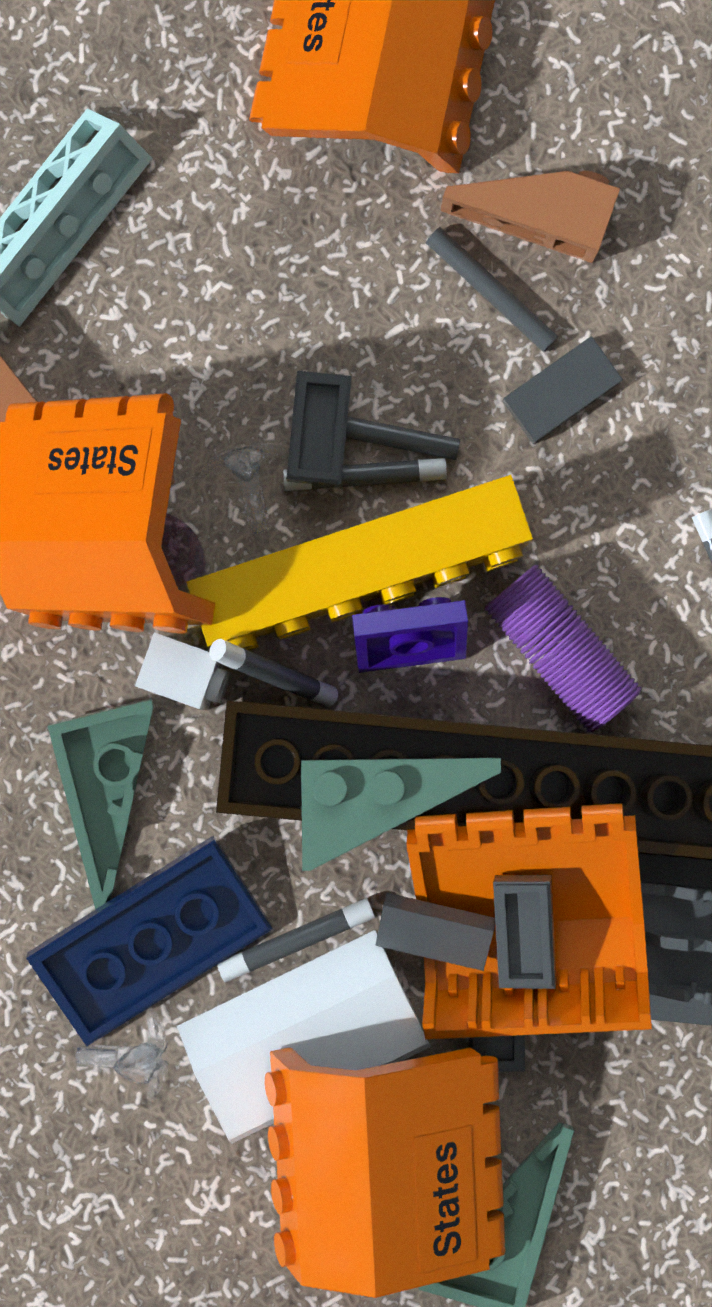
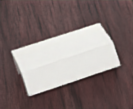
(331, 1011)

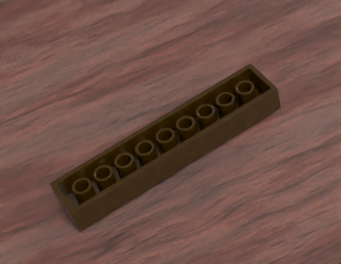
(654, 780)

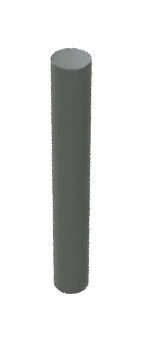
(491, 289)
(402, 438)

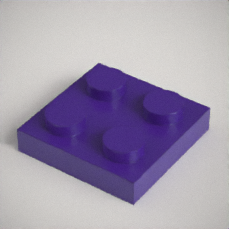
(411, 635)

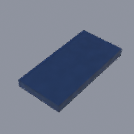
(149, 941)

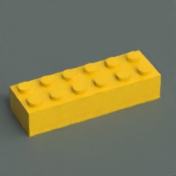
(365, 563)

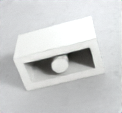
(182, 673)

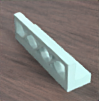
(67, 214)

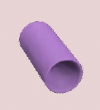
(579, 665)

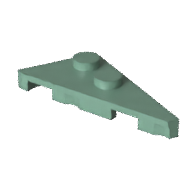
(99, 773)
(366, 797)
(527, 1210)

